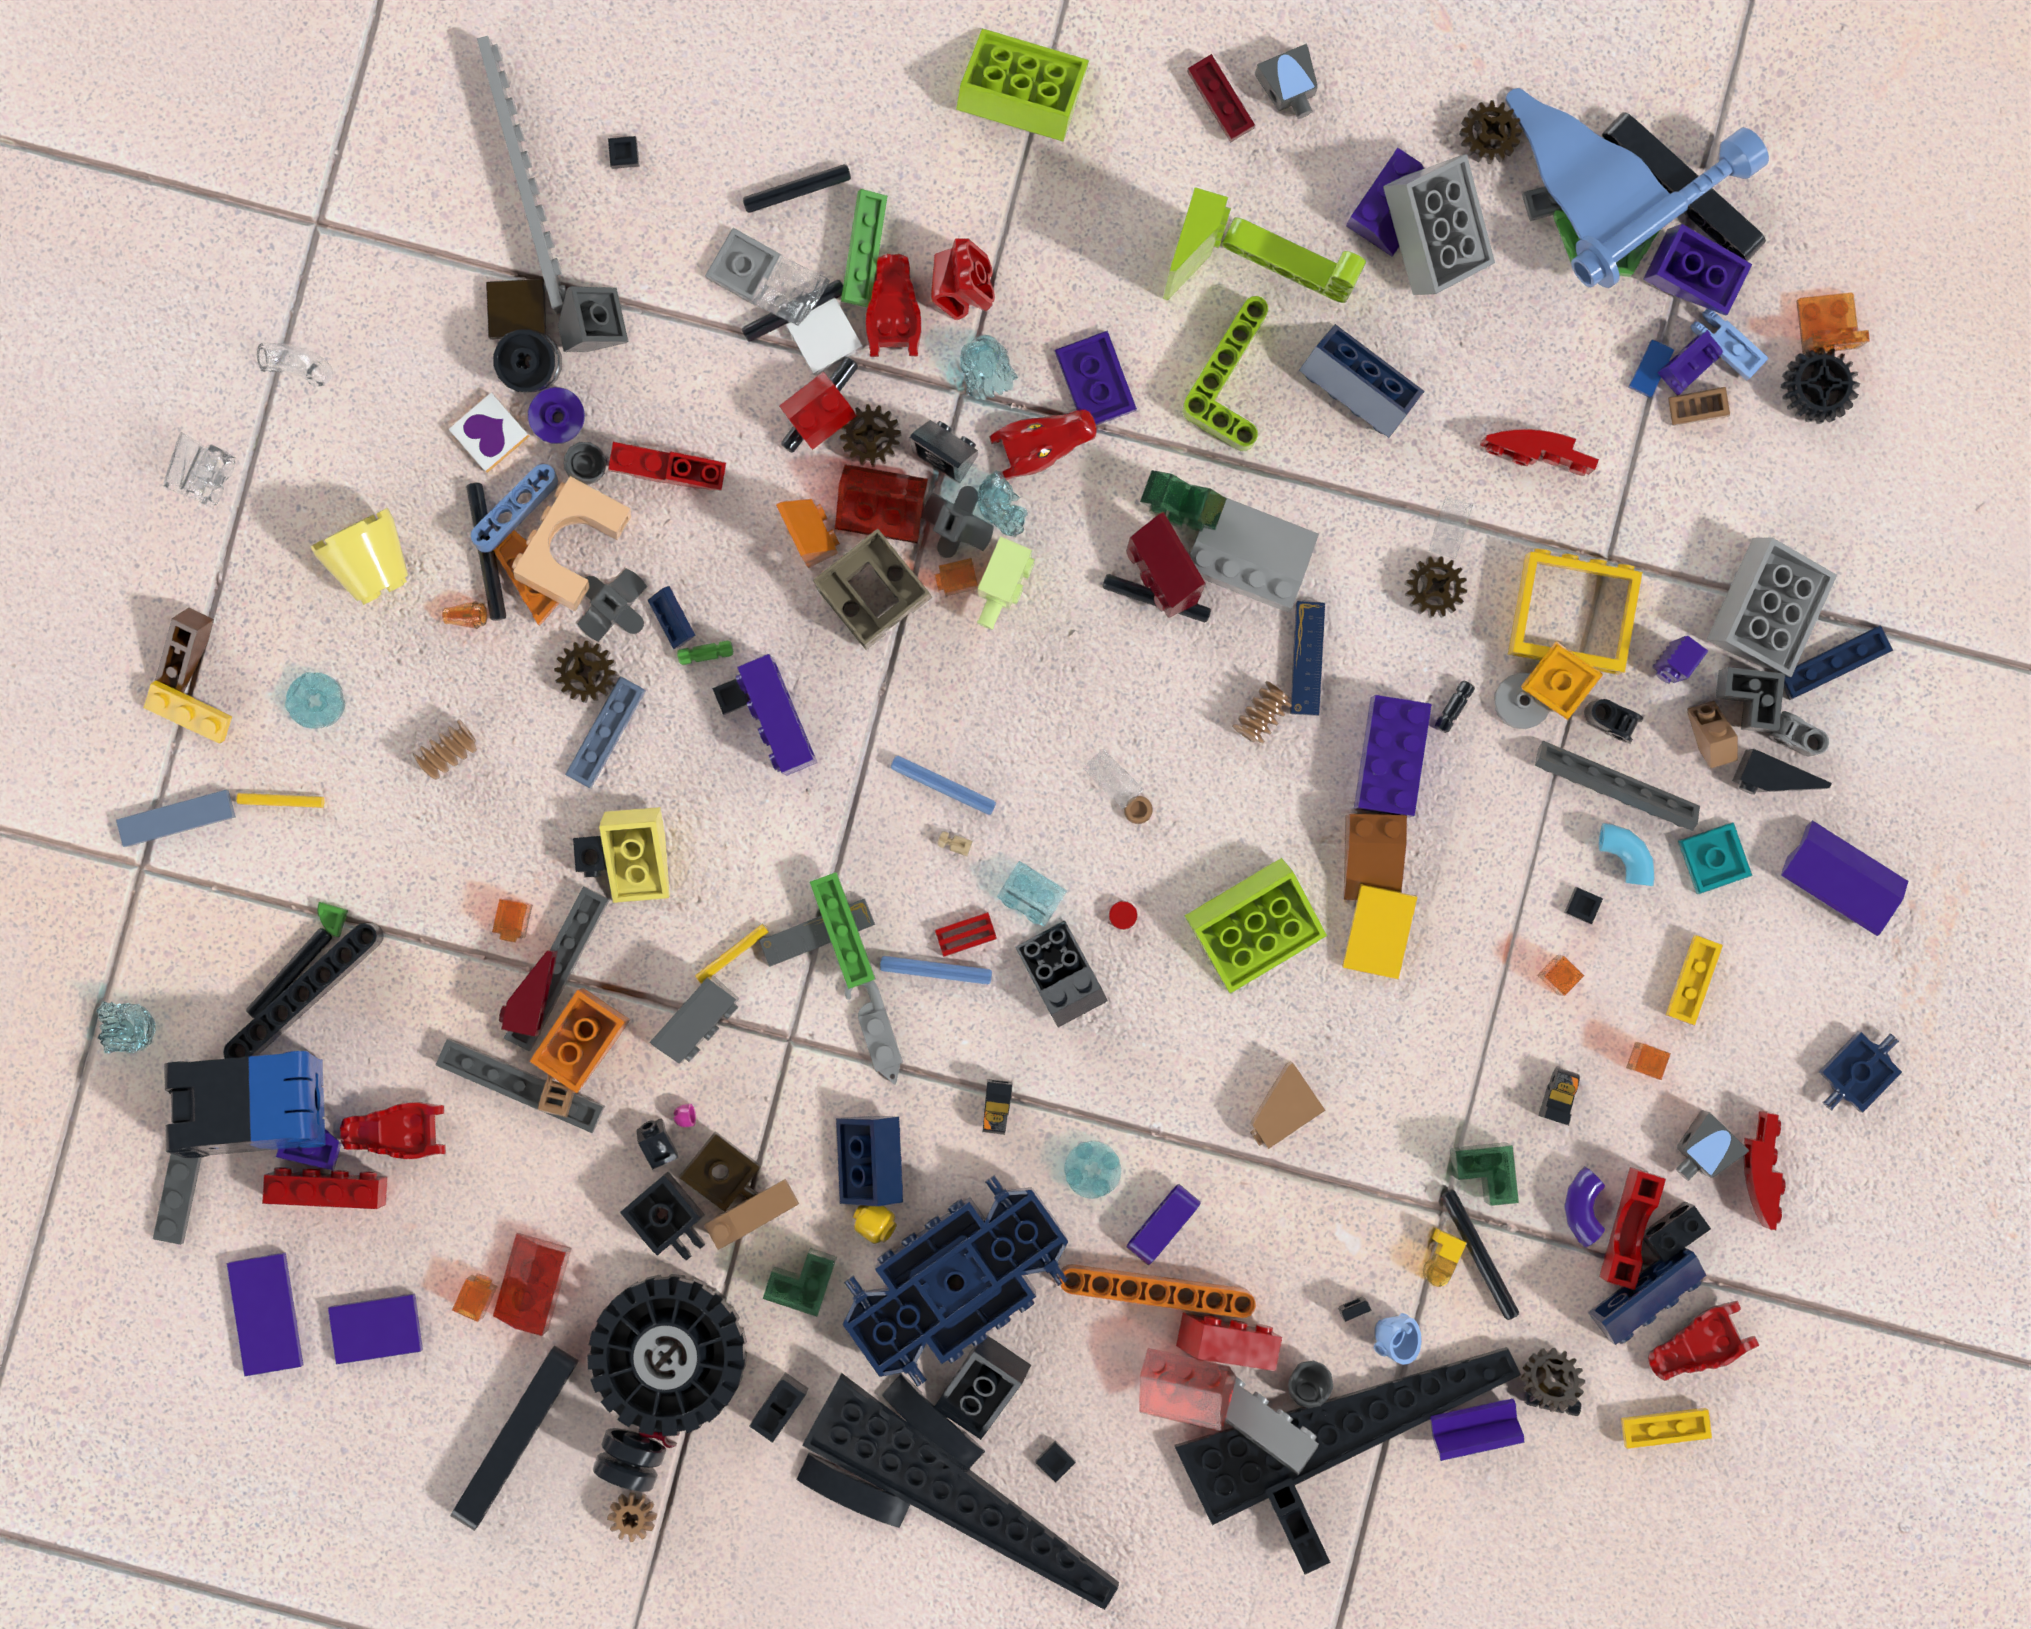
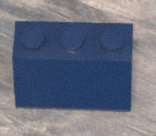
(869, 1160)

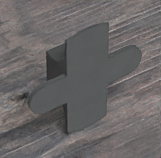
(957, 522)
(612, 605)

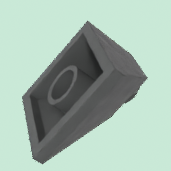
(591, 319)

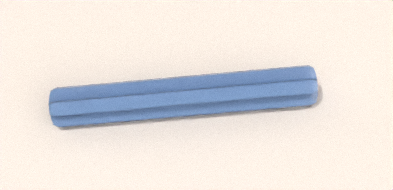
(943, 785)
(935, 970)

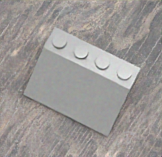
(1439, 225)
(1255, 555)
(1772, 606)

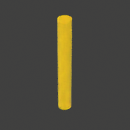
(280, 800)
(732, 953)

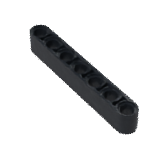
(1710, 210)
(317, 989)
(514, 1438)

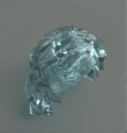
(986, 367)
(994, 503)
(125, 1027)

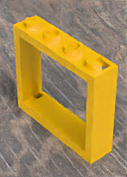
(1572, 562)

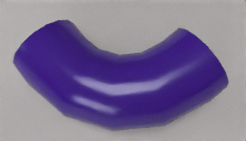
(1579, 1207)

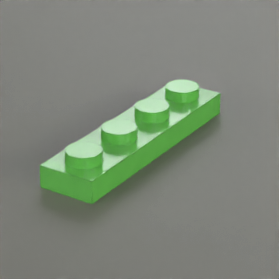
(864, 248)
(842, 930)

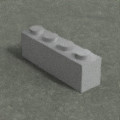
(1269, 1428)

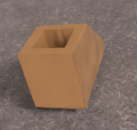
(1713, 734)

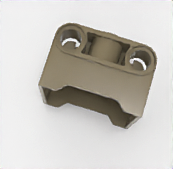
(838, 592)

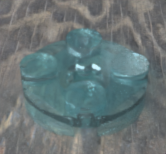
(298, 701)
(1100, 1183)

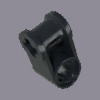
(1618, 721)

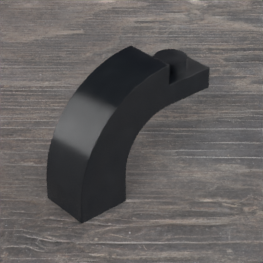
(1297, 1526)

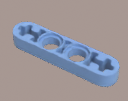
(510, 504)

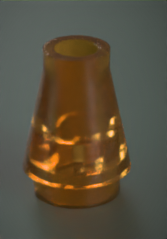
(466, 615)

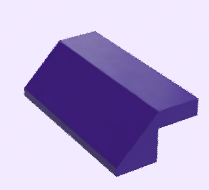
(1845, 878)

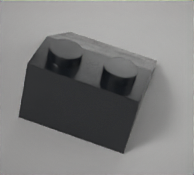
(943, 449)
(983, 1387)

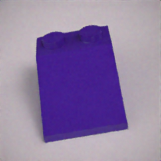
(1697, 270)

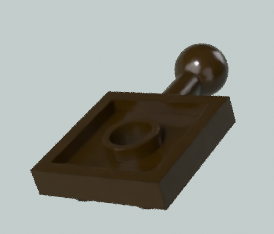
(726, 1189)

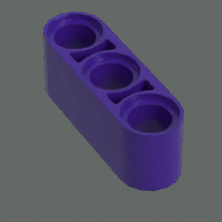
(1163, 1224)

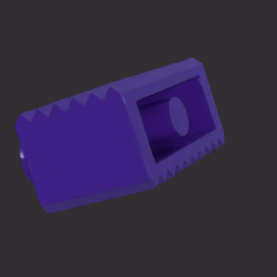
(1679, 660)

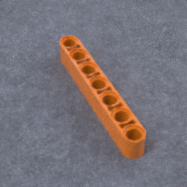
(1168, 1299)

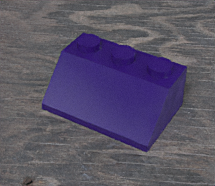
(1372, 216)

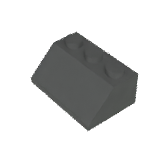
(696, 1020)

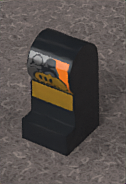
(1560, 1096)
(997, 1106)

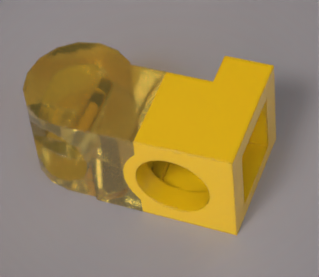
(1444, 1259)

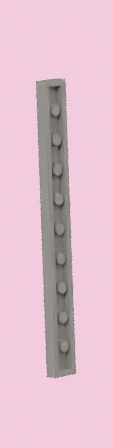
(521, 162)

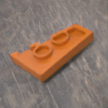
(538, 604)

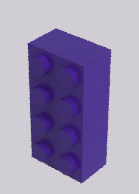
(777, 715)
(1392, 756)

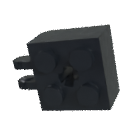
(681, 1216)

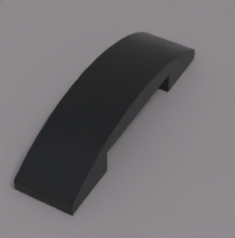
(931, 1422)
(851, 1491)

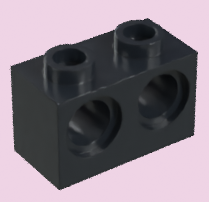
(1675, 1231)
(778, 1407)

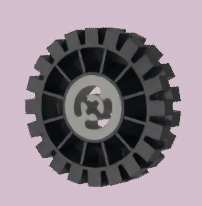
(700, 1384)

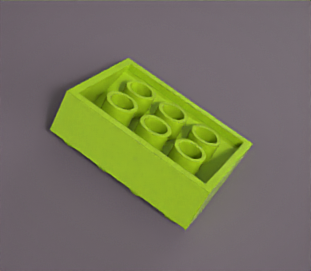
(1022, 84)
(1200, 233)
(1256, 925)

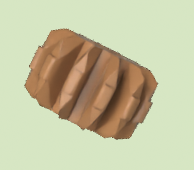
(630, 1526)

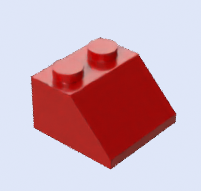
(818, 410)

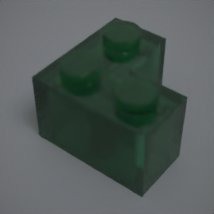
(1182, 502)
(1492, 1164)
(802, 1291)

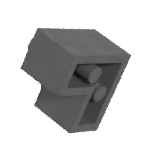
(1760, 693)

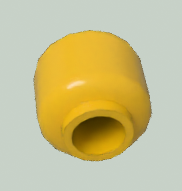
(874, 1223)

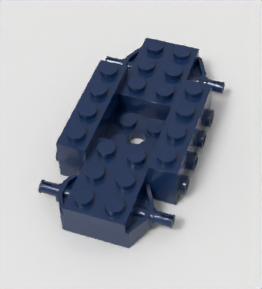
(986, 1252)

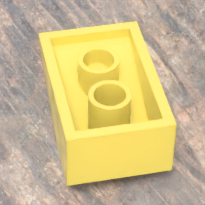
(635, 854)

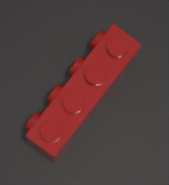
(324, 1190)

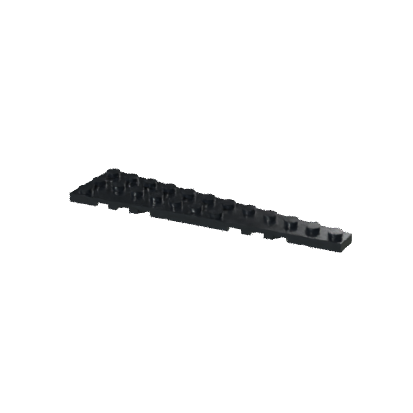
(901, 1460)
(1235, 1472)

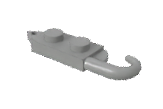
(878, 1033)

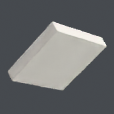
(825, 336)

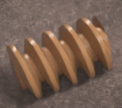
(1262, 713)
(446, 750)

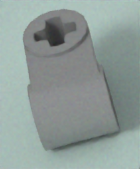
(1795, 732)

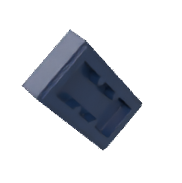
(671, 617)

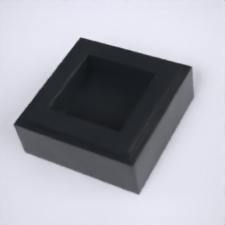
(623, 152)
(730, 697)
(1583, 905)
(1354, 1308)
(1055, 1461)

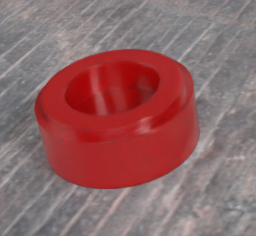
(1123, 915)

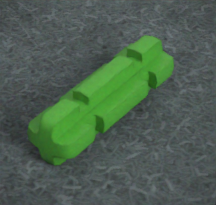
(705, 652)

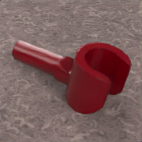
(658, 1435)

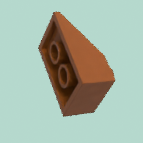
(1374, 852)

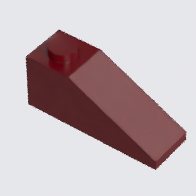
(528, 1003)

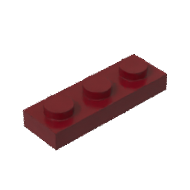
(1221, 98)

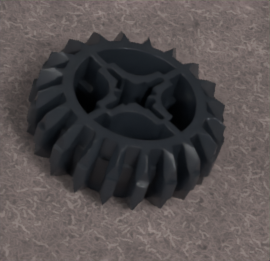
(1822, 363)

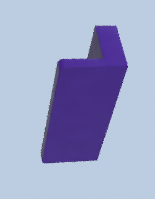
(1476, 1429)

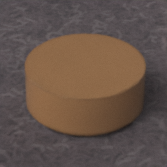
(1139, 810)

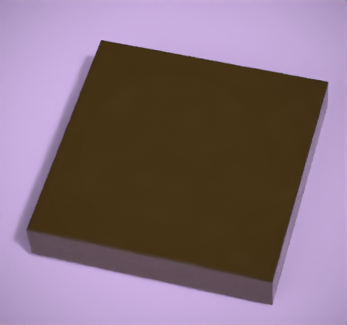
(515, 307)

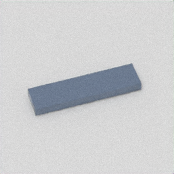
(605, 732)
(175, 818)

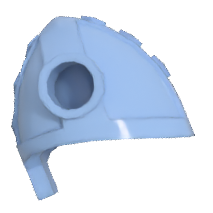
(1398, 1338)

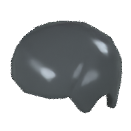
(585, 462)
(1310, 1384)

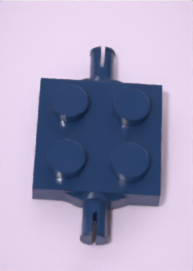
(1860, 1071)

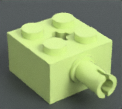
(1003, 579)

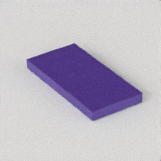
(265, 1314)

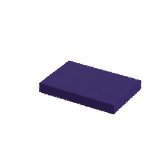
(1096, 378)
(375, 1328)

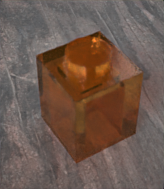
(956, 577)
(512, 919)
(1560, 975)
(1648, 1060)
(475, 1297)

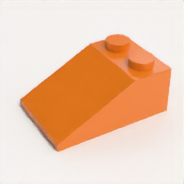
(808, 530)
(579, 1039)

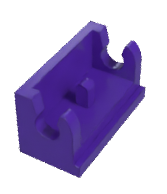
(1690, 362)

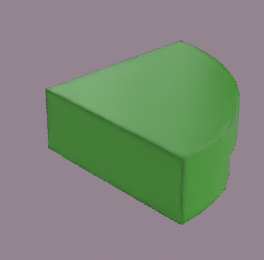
(332, 918)

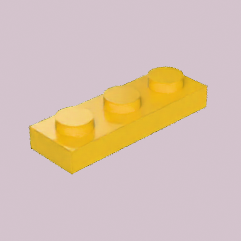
(187, 712)
(1694, 980)
(1666, 1428)

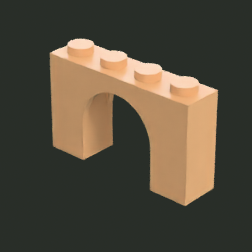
(574, 505)

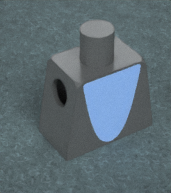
(1289, 80)
(1708, 1147)

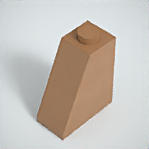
(1285, 1108)

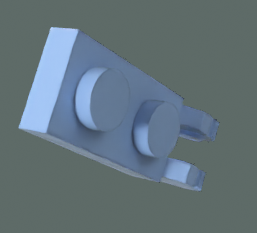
(1737, 349)

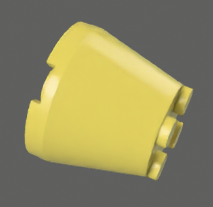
(365, 557)

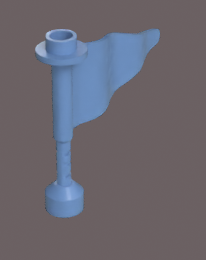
(1611, 190)

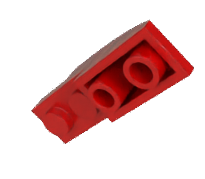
(1528, 445)
(667, 467)
(1762, 1182)

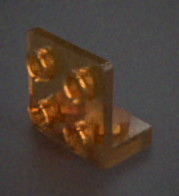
(1829, 323)

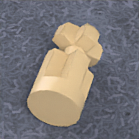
(957, 844)

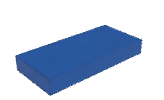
(1646, 376)

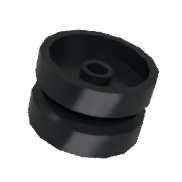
(511, 366)
(629, 1460)

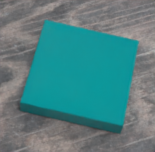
(1715, 858)

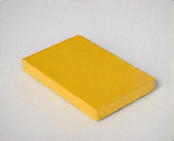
(1379, 931)

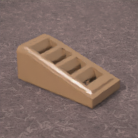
(1724, 411)
(546, 1107)

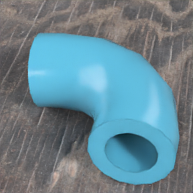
(1632, 852)

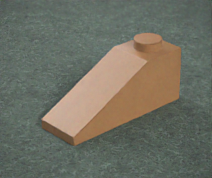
(751, 1214)

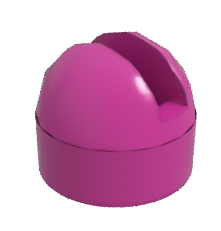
(685, 1115)

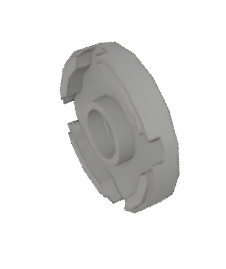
(1512, 711)

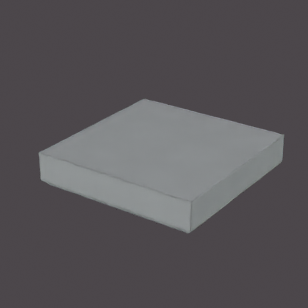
(742, 264)

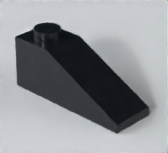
(1768, 774)

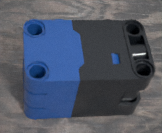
(245, 1104)

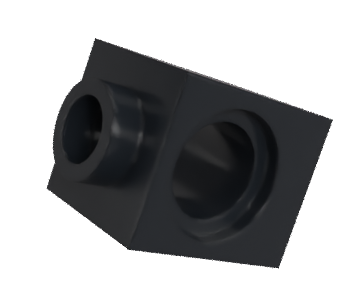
(581, 846)

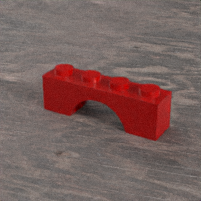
(1623, 1254)

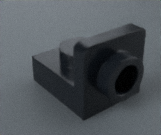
(656, 1143)

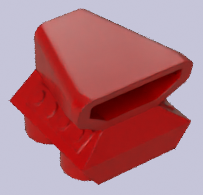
(962, 279)

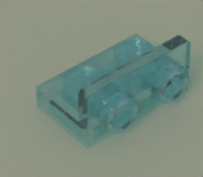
(1031, 894)

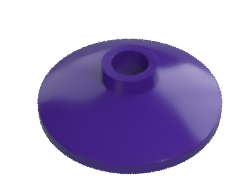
(546, 406)

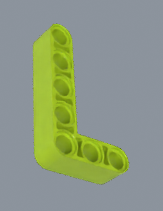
(1295, 261)
(1221, 374)

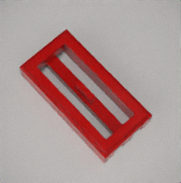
(942, 942)

